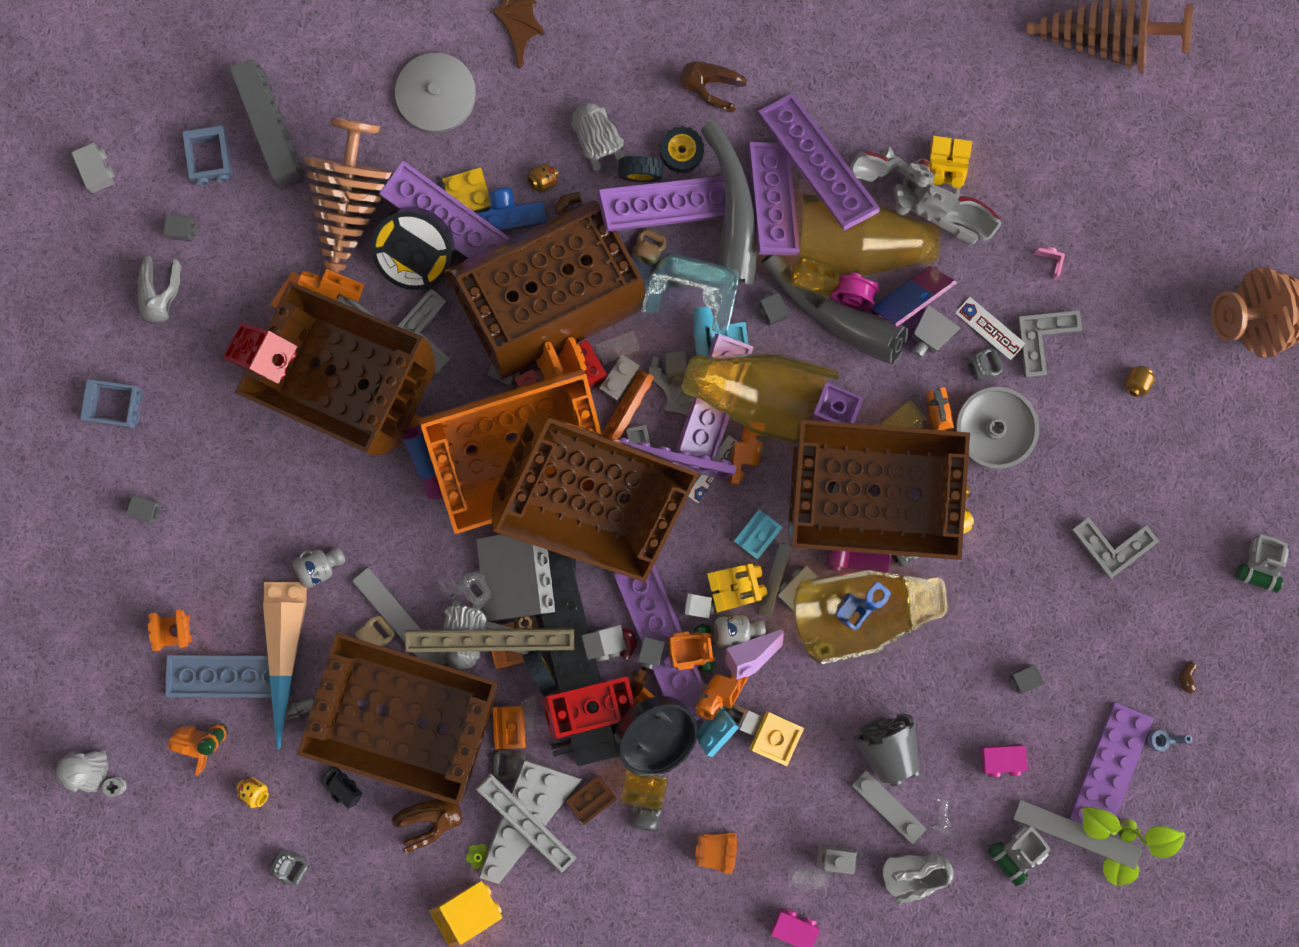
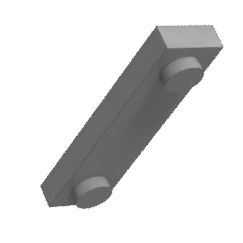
(889, 807)

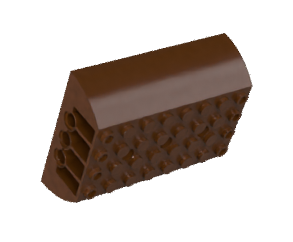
(896, 463)
(592, 520)

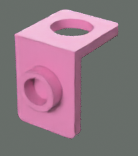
(1052, 253)

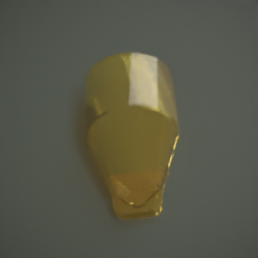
(870, 247)
(760, 389)
(827, 640)

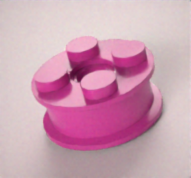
(855, 291)

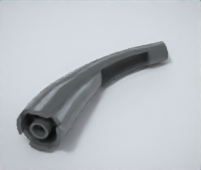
(738, 234)
(857, 328)

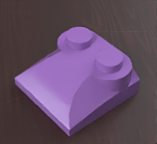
(837, 405)

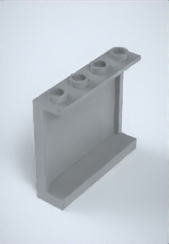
(516, 576)

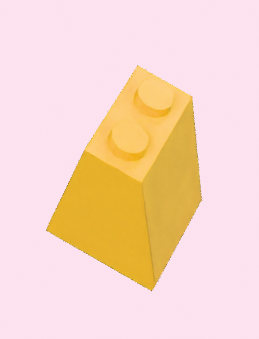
(466, 914)

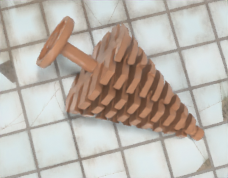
(1117, 28)
(345, 193)
(1260, 312)

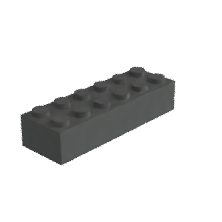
(266, 122)

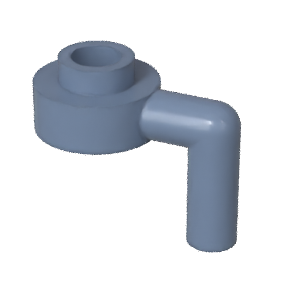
(1165, 740)

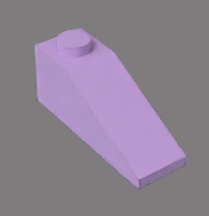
(751, 655)

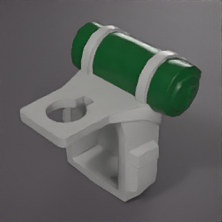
(1265, 562)
(1020, 854)

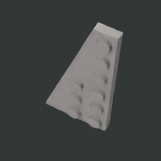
(542, 793)

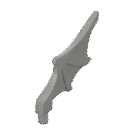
(676, 398)

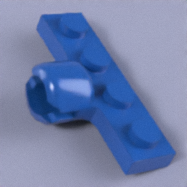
(506, 214)

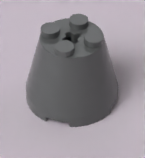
(890, 748)

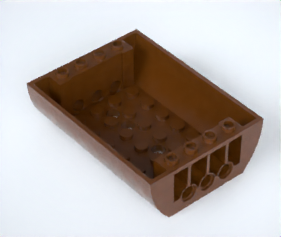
(563, 303)
(361, 350)
(394, 745)

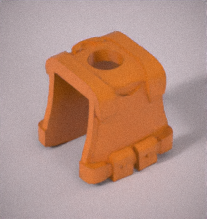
(567, 361)
(161, 627)
(717, 851)

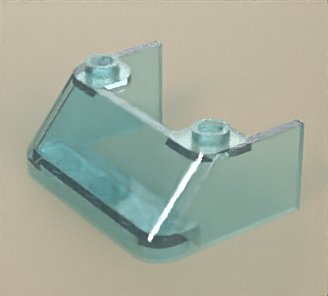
(717, 281)

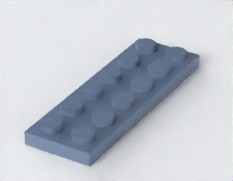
(218, 676)

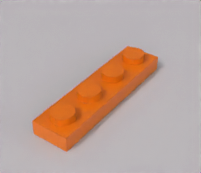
(628, 405)

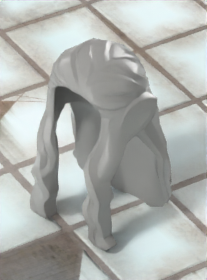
(596, 133)
(153, 306)
(463, 617)
(82, 770)
(916, 876)

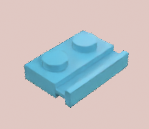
(758, 534)
(716, 732)

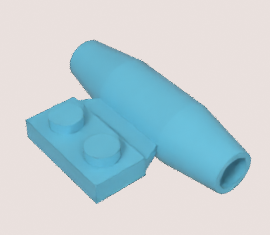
(704, 335)

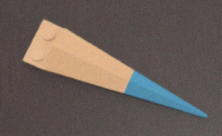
(283, 618)

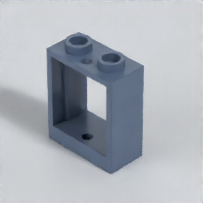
(205, 135)
(91, 398)

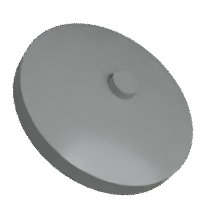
(435, 92)
(1000, 427)

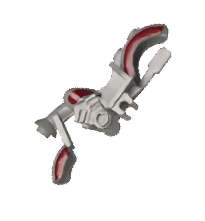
(928, 200)

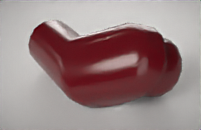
(630, 642)

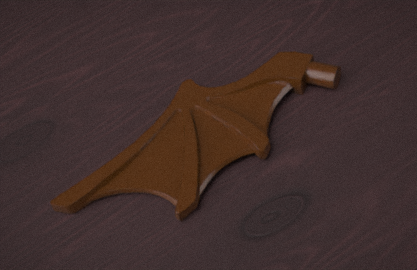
(520, 23)

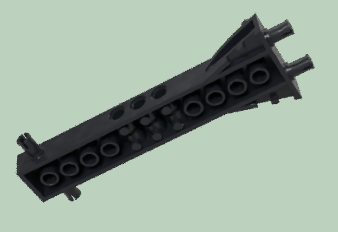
(572, 666)

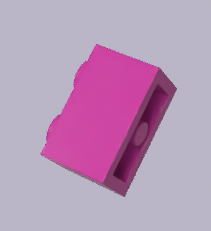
(1003, 759)
(794, 929)

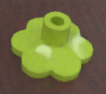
(475, 851)

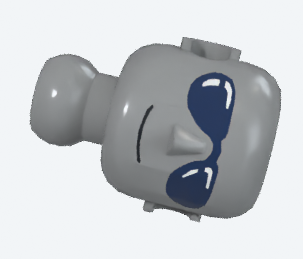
(315, 566)
(735, 630)

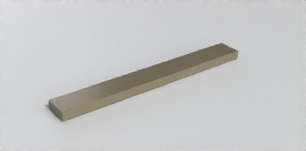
(489, 639)

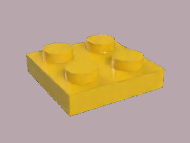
(469, 189)
(776, 738)

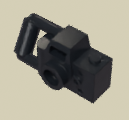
(341, 787)

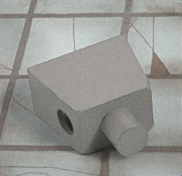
(932, 331)
(836, 859)

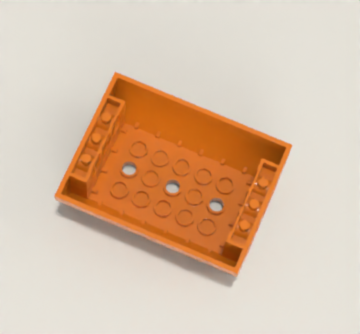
(471, 478)

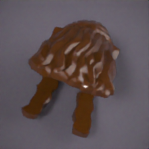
(697, 74)
(442, 813)

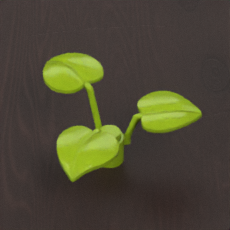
(1100, 824)

